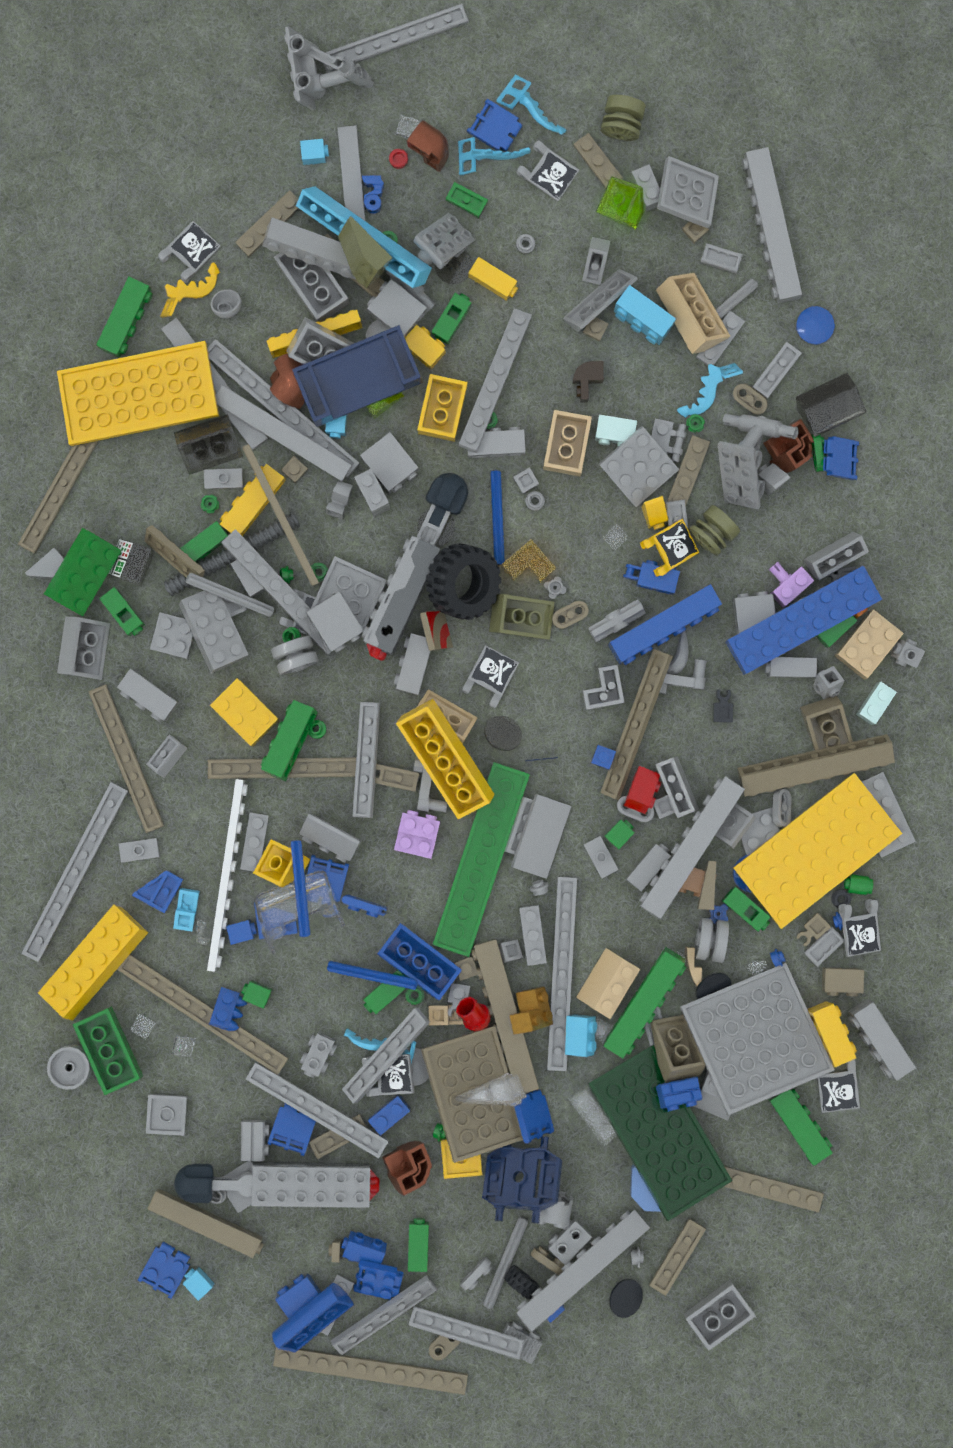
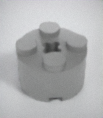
(559, 1213)

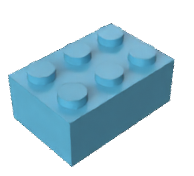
(644, 315)

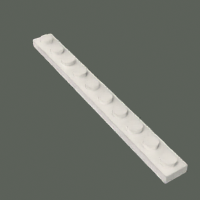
(226, 883)

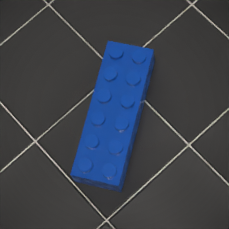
(665, 624)

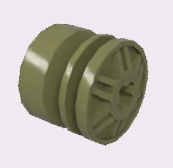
(623, 117)
(711, 534)

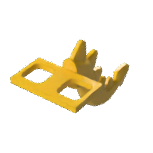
(182, 291)

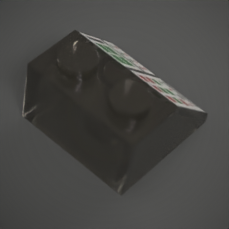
(132, 562)

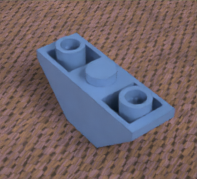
(640, 1192)

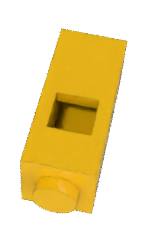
(493, 279)

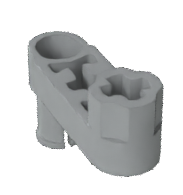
(696, 681)
(425, 802)

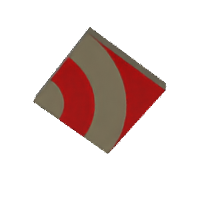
(436, 630)

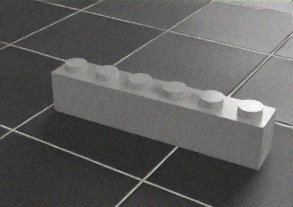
(307, 247)

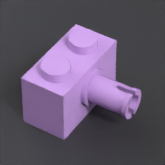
(790, 585)

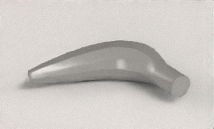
(681, 656)

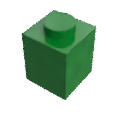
(619, 833)
(256, 994)

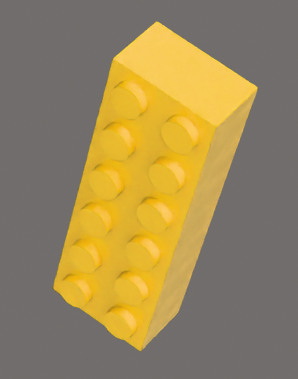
(445, 759)
(92, 962)

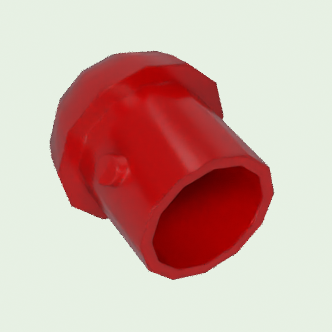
(474, 1015)

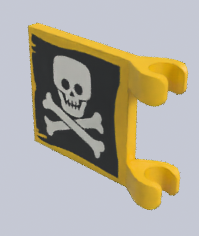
(673, 545)

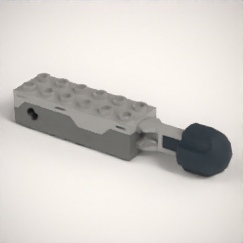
(406, 586)
(285, 1184)

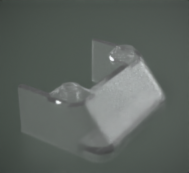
(279, 906)

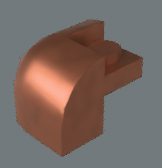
(430, 144)
(284, 382)
(788, 452)
(408, 1166)

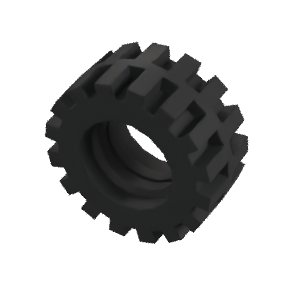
(521, 1282)

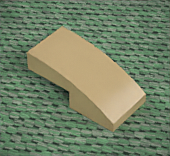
(695, 971)
(439, 1015)

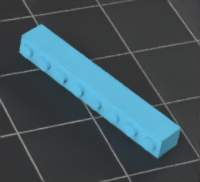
(334, 216)

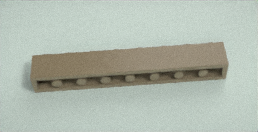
(816, 765)
(501, 1007)

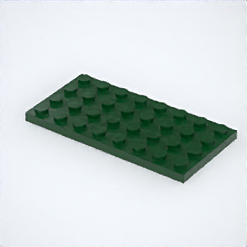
(663, 1144)

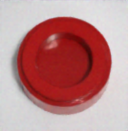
(398, 158)

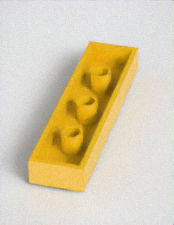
(341, 325)

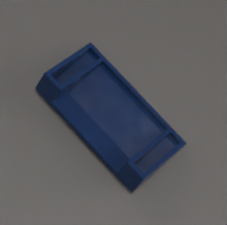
(357, 376)

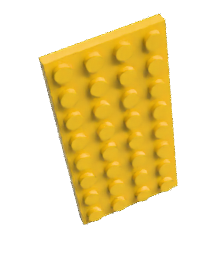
(137, 393)
(817, 850)

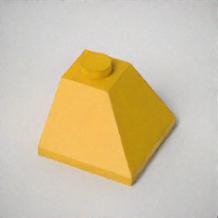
(277, 864)

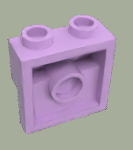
(417, 834)

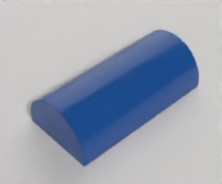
(419, 961)
(312, 1318)

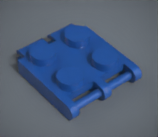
(495, 126)
(840, 458)
(336, 876)
(355, 903)
(534, 1116)
(292, 1128)
(165, 1269)
(378, 1280)

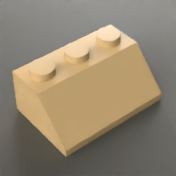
(458, 718)
(608, 983)

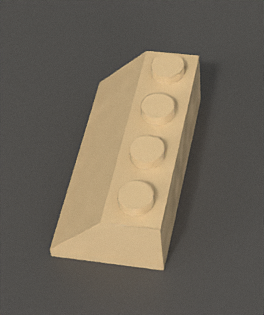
(693, 312)

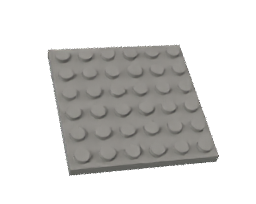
(757, 1039)

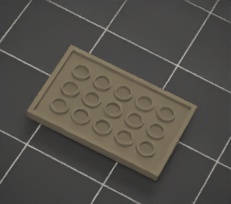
(460, 1067)

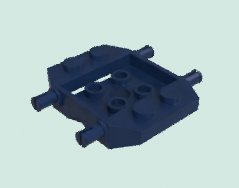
(503, 1190)

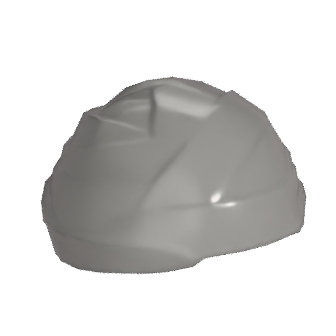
(226, 304)

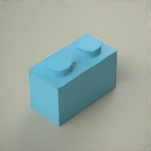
(580, 1035)

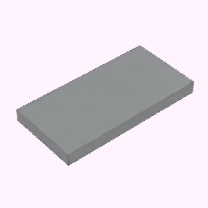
(541, 836)

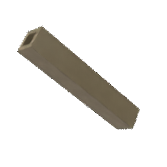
(206, 1223)

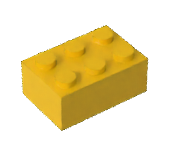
(442, 407)
(244, 712)
(833, 1033)

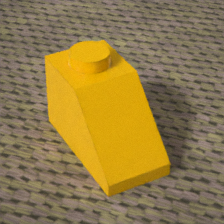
(655, 513)

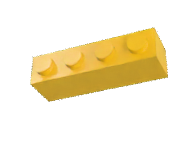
(251, 503)

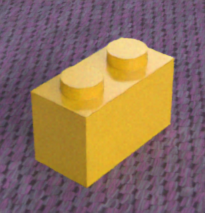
(424, 346)

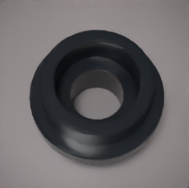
(847, 898)

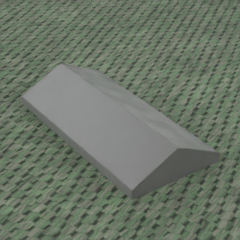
(599, 299)

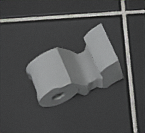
(340, 498)

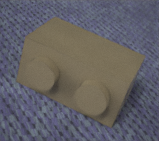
(843, 980)

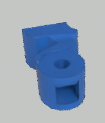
(372, 199)

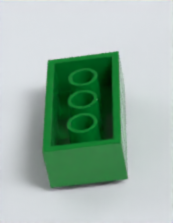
(82, 572)
(108, 1050)

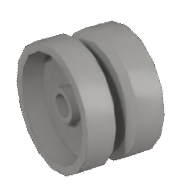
(294, 655)
(711, 940)
(60, 1072)

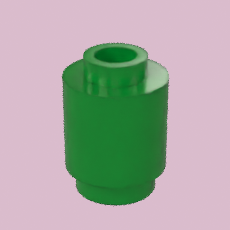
(858, 884)

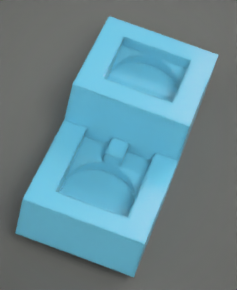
(186, 909)

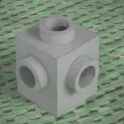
(907, 653)
(828, 683)

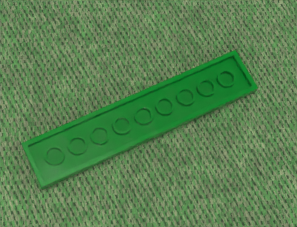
(481, 861)

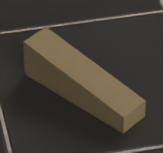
(707, 893)

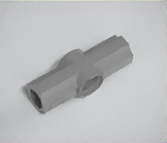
(616, 620)

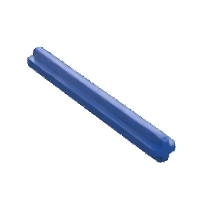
(497, 516)
(300, 888)
(372, 975)

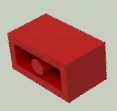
(642, 790)

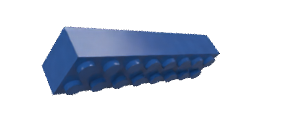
(803, 620)

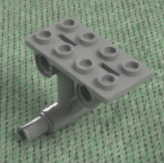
(304, 72)
(438, 246)
(741, 461)

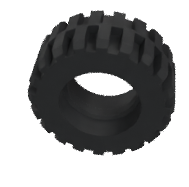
(483, 585)

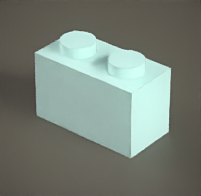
(614, 429)
(876, 703)

